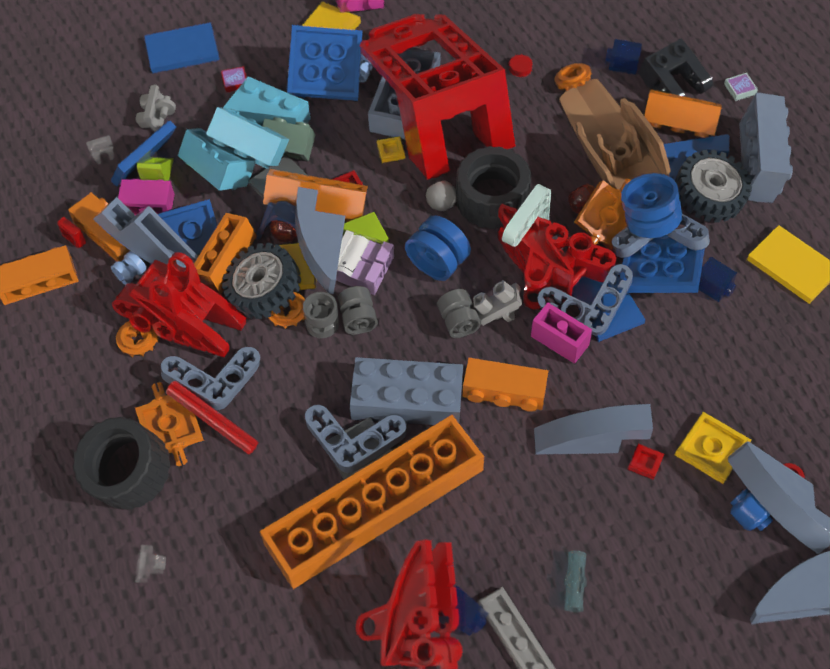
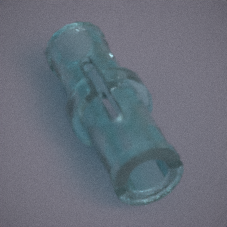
(575, 581)

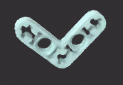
(534, 206)

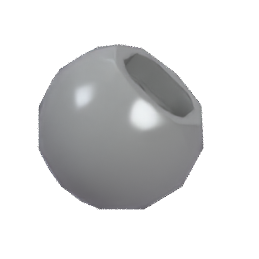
(441, 196)

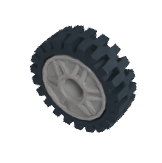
(713, 186)
(261, 280)

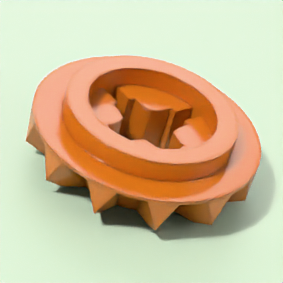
(573, 76)
(294, 316)
(126, 343)

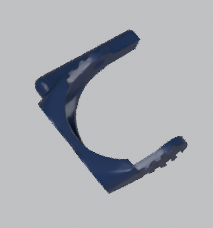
(280, 211)

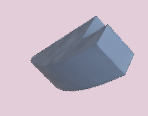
(142, 233)
(318, 237)
(594, 430)
(783, 495)
(798, 593)

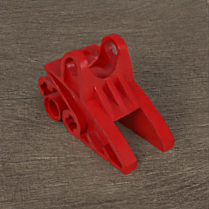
(545, 261)
(176, 305)
(414, 610)

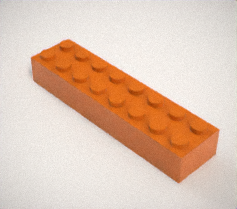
(372, 501)

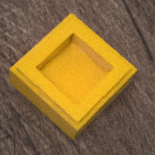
(390, 149)

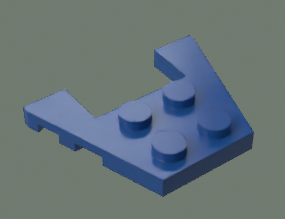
(680, 151)

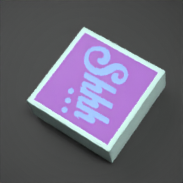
(740, 86)

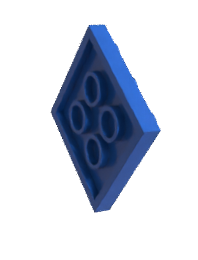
(324, 63)
(664, 267)

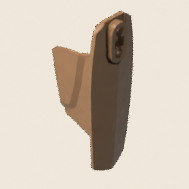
(614, 138)

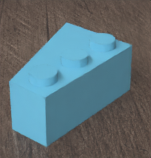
(263, 102)
(247, 137)
(214, 162)

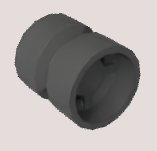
(357, 310)
(458, 313)
(321, 314)

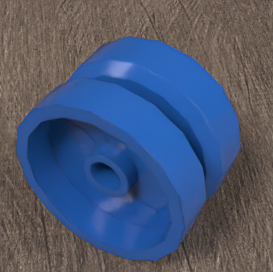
(651, 205)
(437, 248)

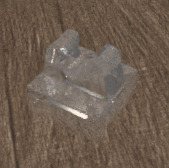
(99, 146)
(148, 564)

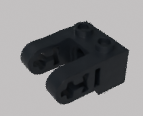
(672, 60)

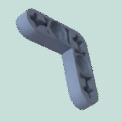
(627, 243)
(589, 311)
(213, 386)
(346, 445)

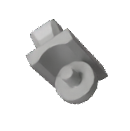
(156, 109)
(500, 304)

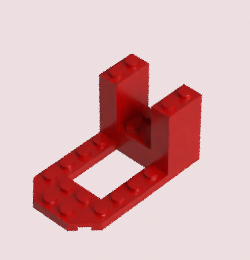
(424, 99)

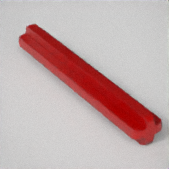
(212, 417)

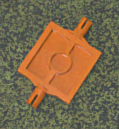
(603, 214)
(170, 422)

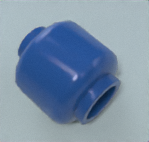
(749, 511)

